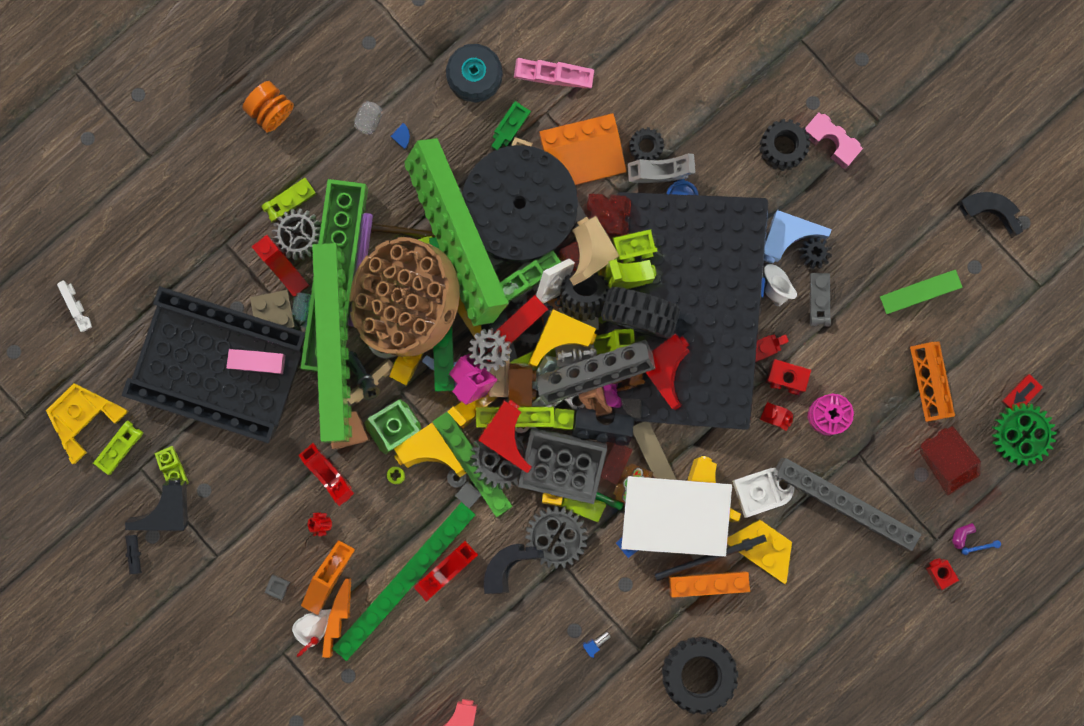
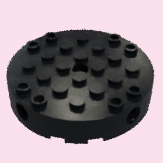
(525, 176)

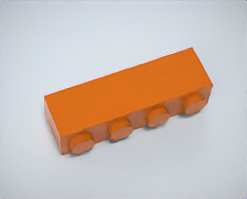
(709, 584)

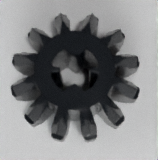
(815, 246)

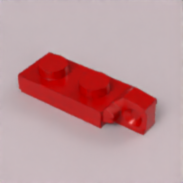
(769, 346)

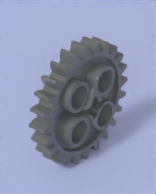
(486, 471)
(571, 545)

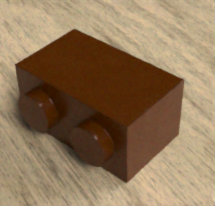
(520, 384)

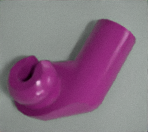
(960, 535)

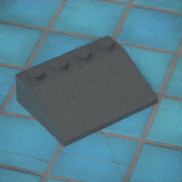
(563, 465)

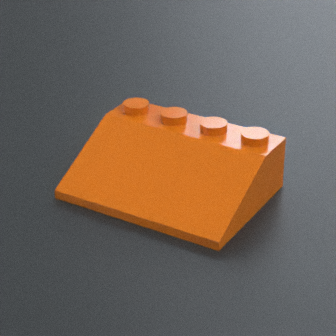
(586, 148)

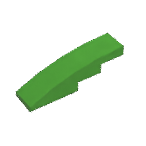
(528, 277)
(921, 291)

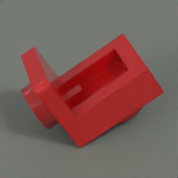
(777, 416)

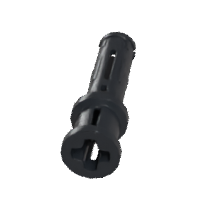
(364, 380)

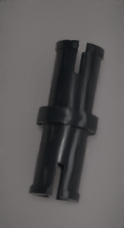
(133, 554)

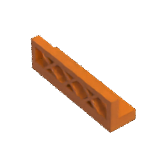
(938, 378)

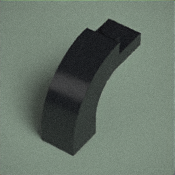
(994, 204)
(499, 567)

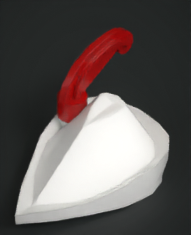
(311, 629)

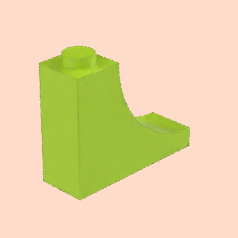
(629, 274)

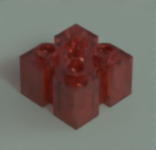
(610, 212)

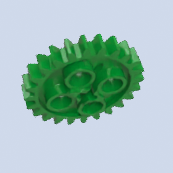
(1011, 421)

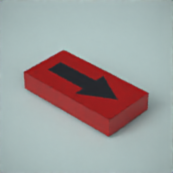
(1023, 392)

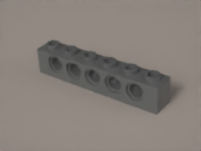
(595, 372)

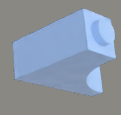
(786, 230)

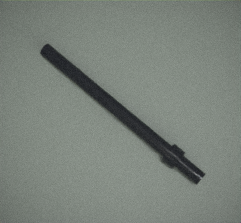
(747, 544)

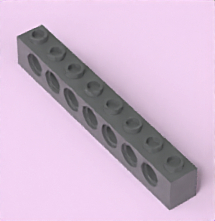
(846, 504)

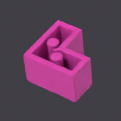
(471, 380)

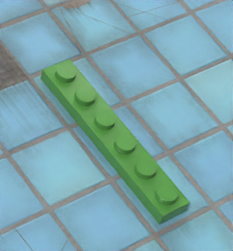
(462, 450)

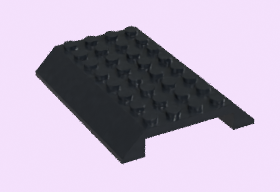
(187, 370)

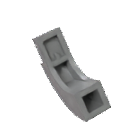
(661, 170)

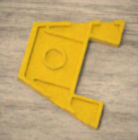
(74, 411)

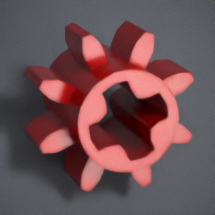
(319, 524)

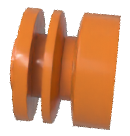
(267, 106)

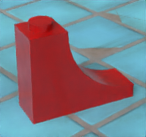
(280, 265)
(666, 361)
(500, 434)

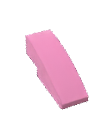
(256, 361)

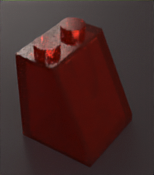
(950, 460)

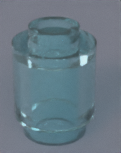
(301, 306)

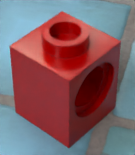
(949, 577)

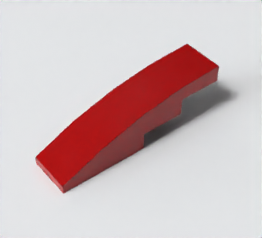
(520, 321)

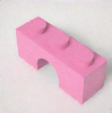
(846, 147)

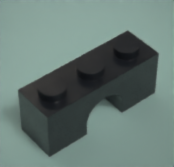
(587, 427)

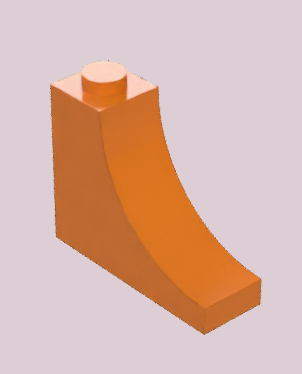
(326, 577)

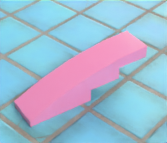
(553, 73)

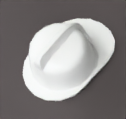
(778, 286)

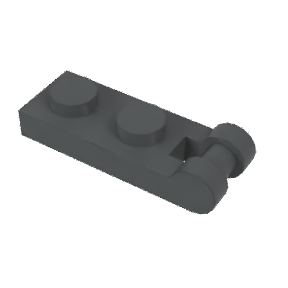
(820, 298)

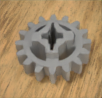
(495, 355)

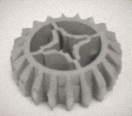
(295, 241)

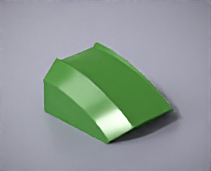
(392, 426)

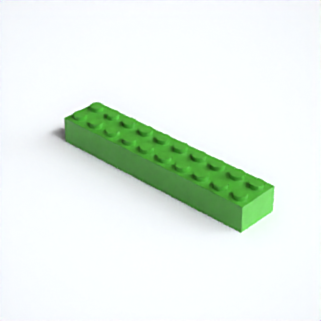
(340, 225)
(455, 231)
(331, 343)

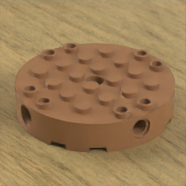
(404, 297)

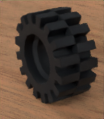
(646, 134)

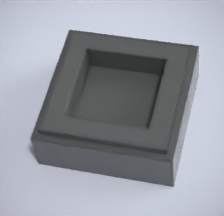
(468, 495)
(277, 587)

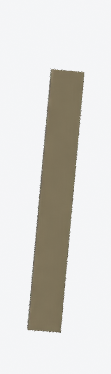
(654, 456)

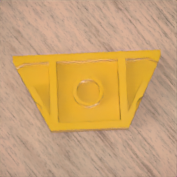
(771, 555)

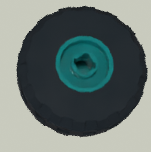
(474, 73)

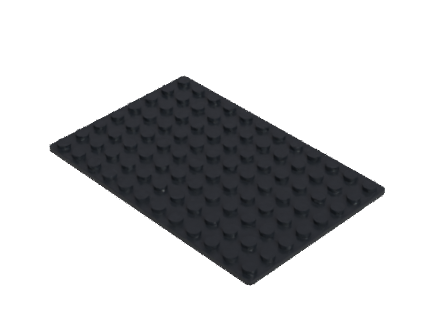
(714, 272)

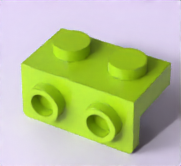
(634, 245)

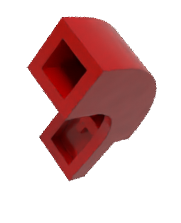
(327, 474)
(445, 571)

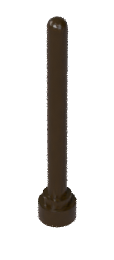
(401, 230)

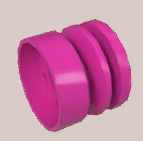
(822, 421)

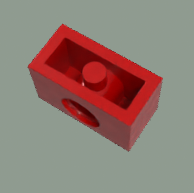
(799, 377)

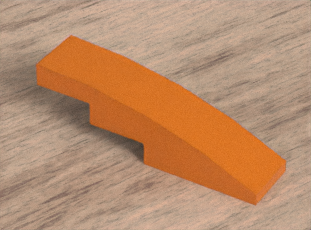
(340, 610)

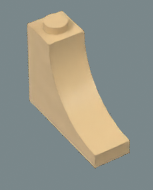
(594, 249)

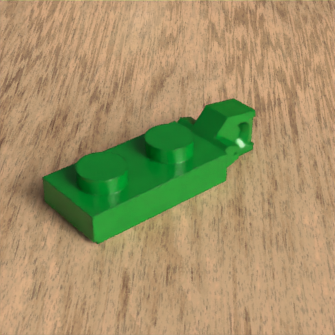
(510, 125)

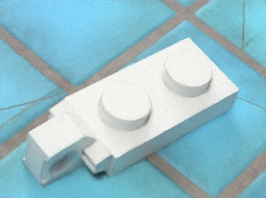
(75, 307)

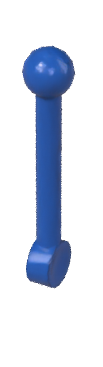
(996, 544)

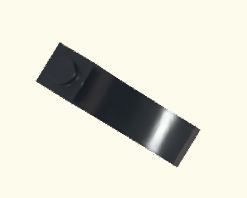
(170, 512)

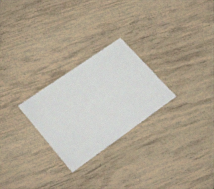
(676, 516)

